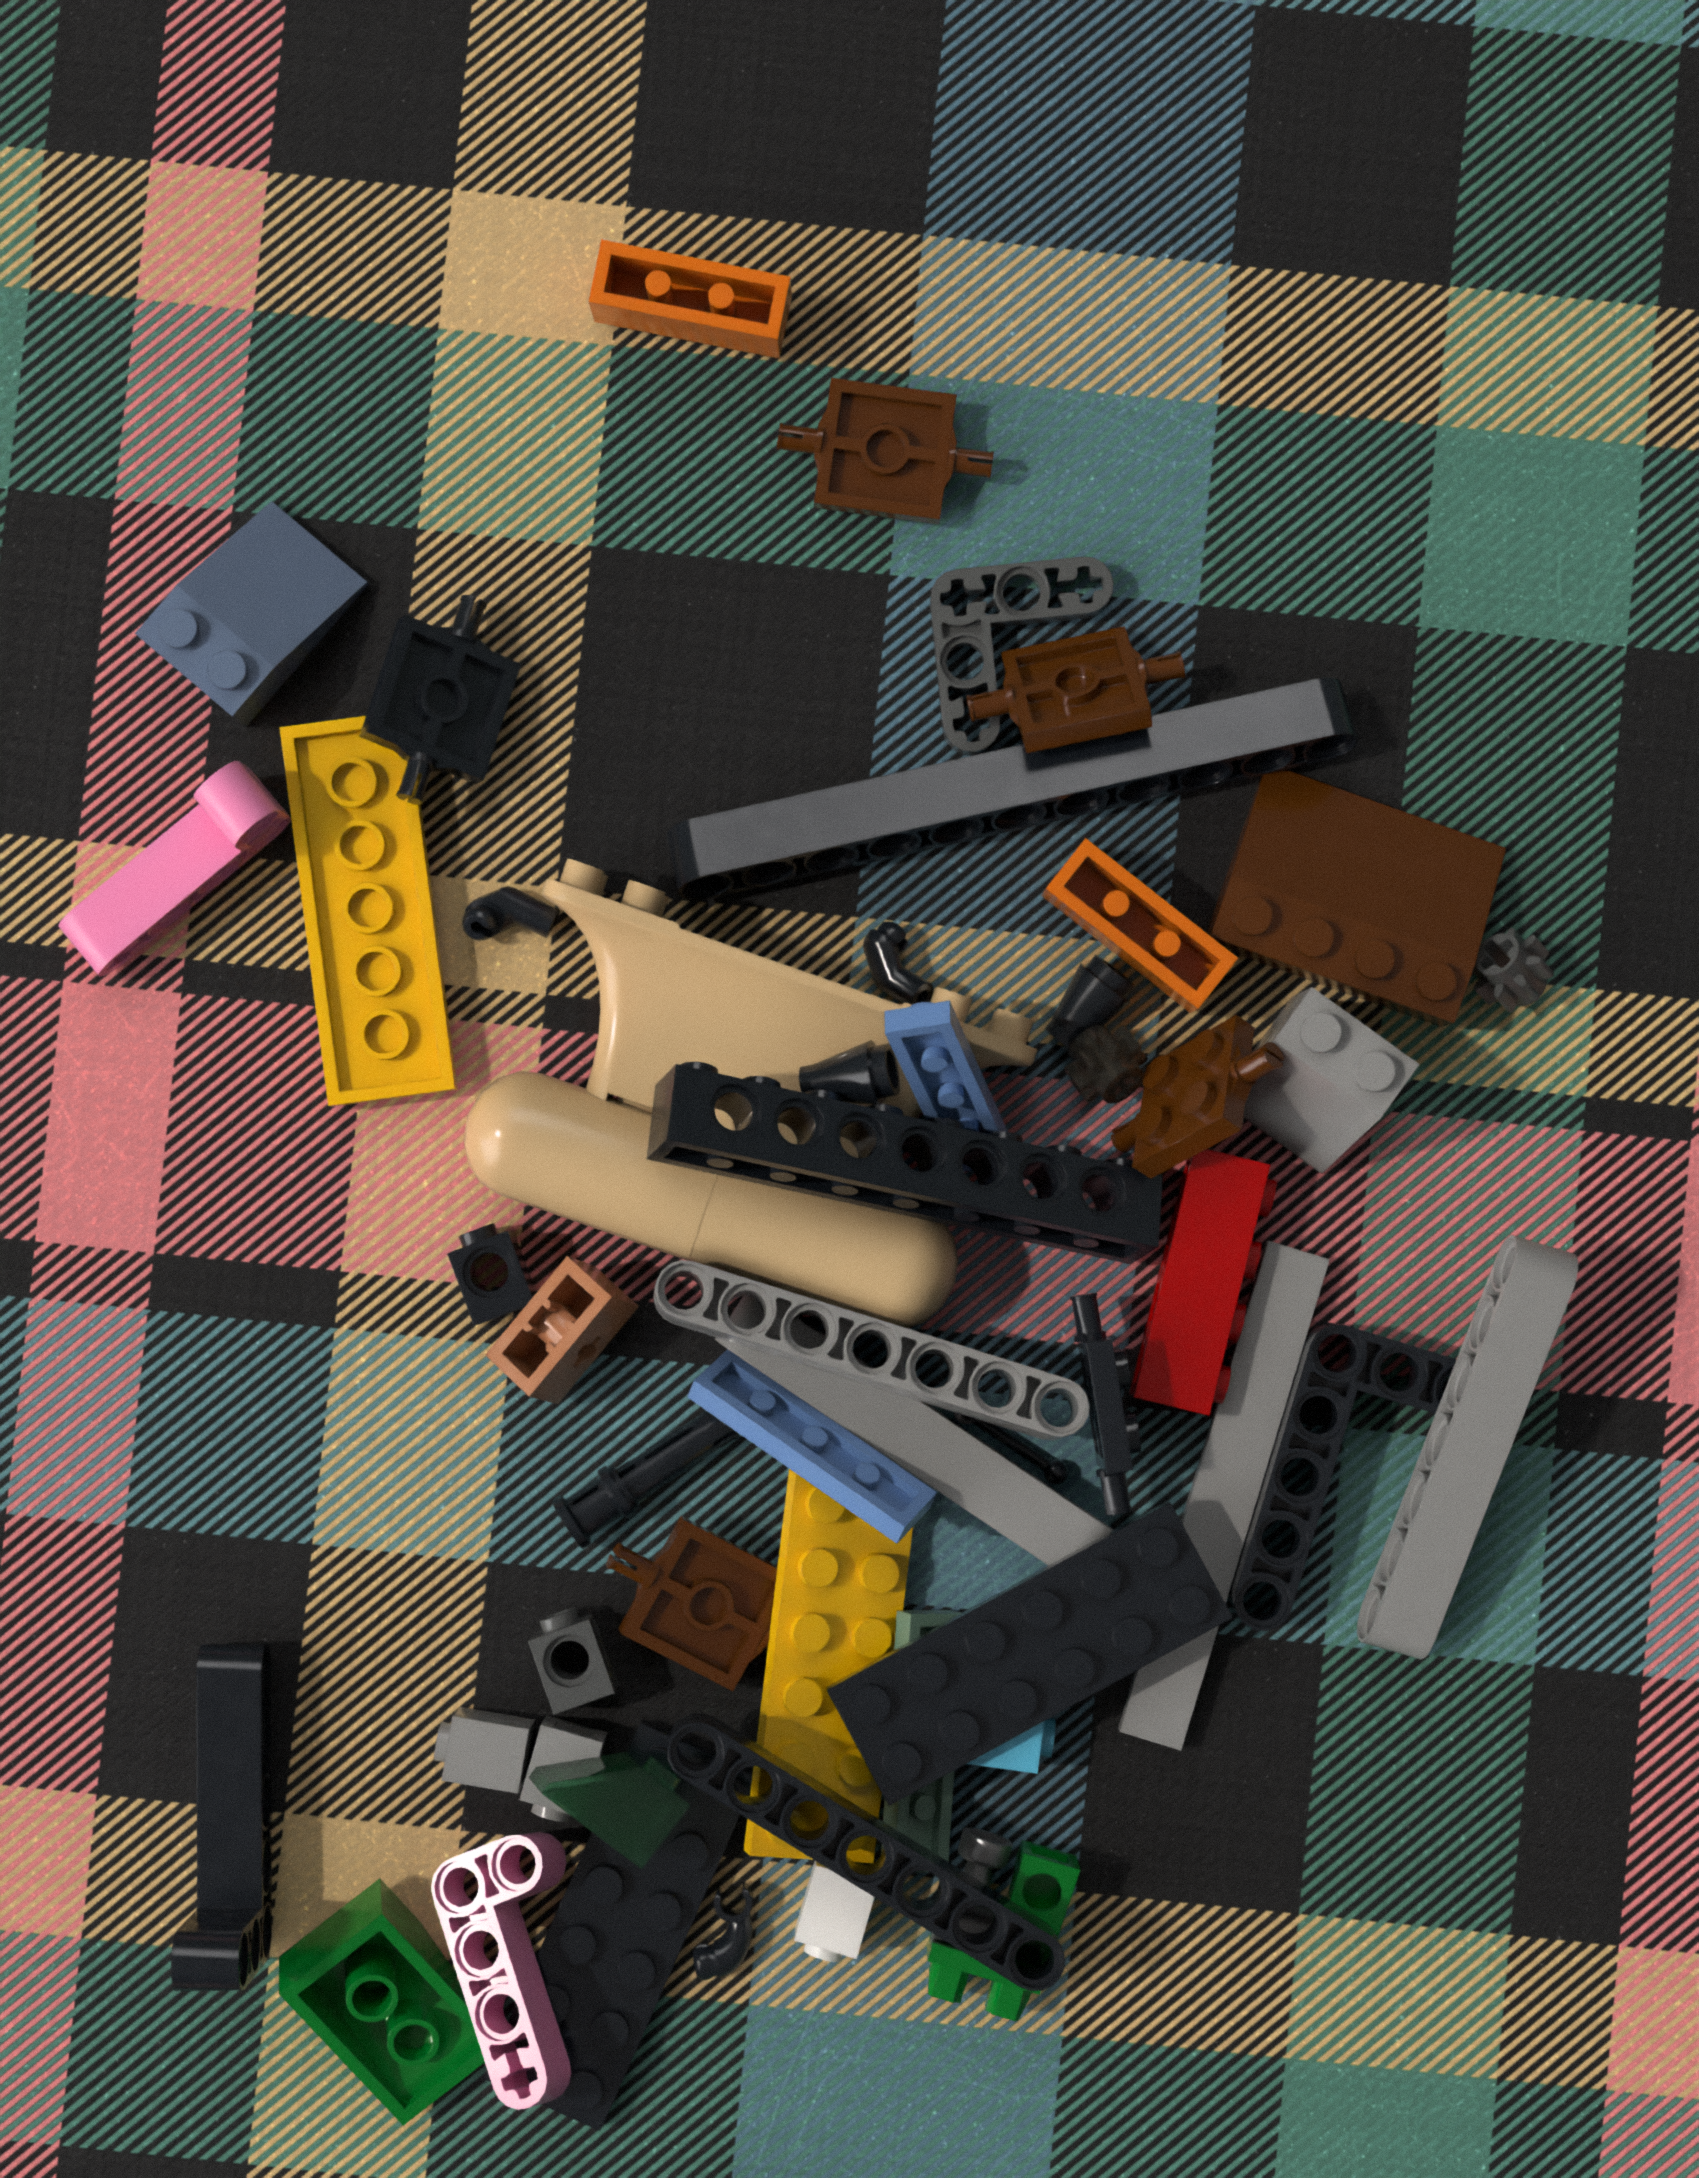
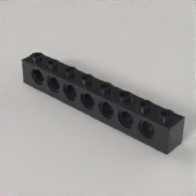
(691, 1137)

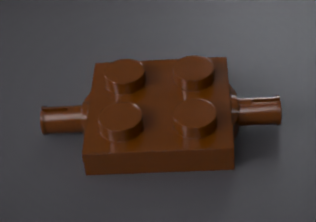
(885, 451)
(1076, 689)
(1195, 1096)
(700, 1602)

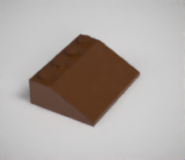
(1357, 897)

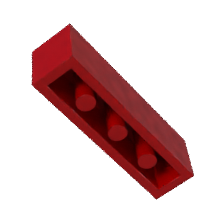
(1201, 1280)

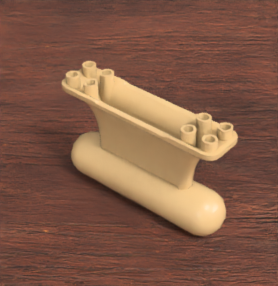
(699, 1000)

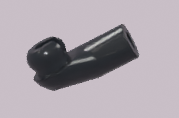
(506, 909)
(888, 974)

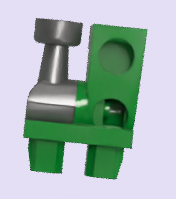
(1039, 1884)

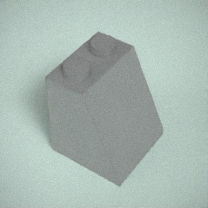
(1331, 1082)

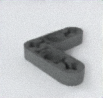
(976, 626)

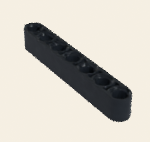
(881, 1879)

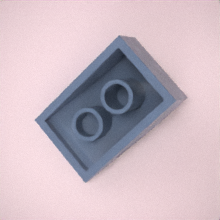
(252, 612)

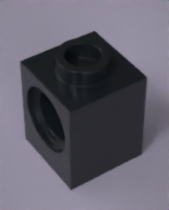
(480, 1301)

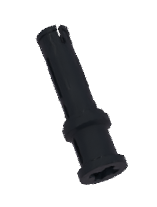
(620, 1489)

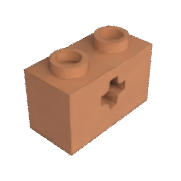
(561, 1330)

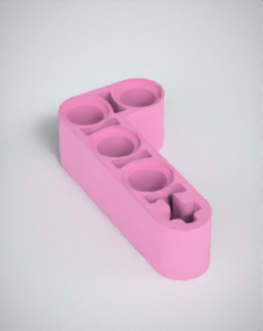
(177, 869)
(516, 1968)

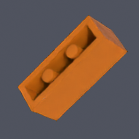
(690, 298)
(1139, 926)

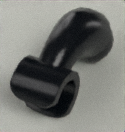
(731, 1948)

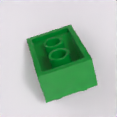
(383, 2001)

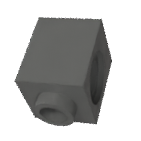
(566, 1688)

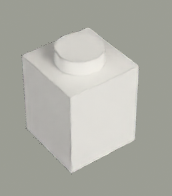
(832, 1916)

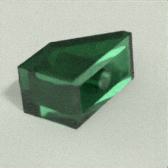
(617, 1800)

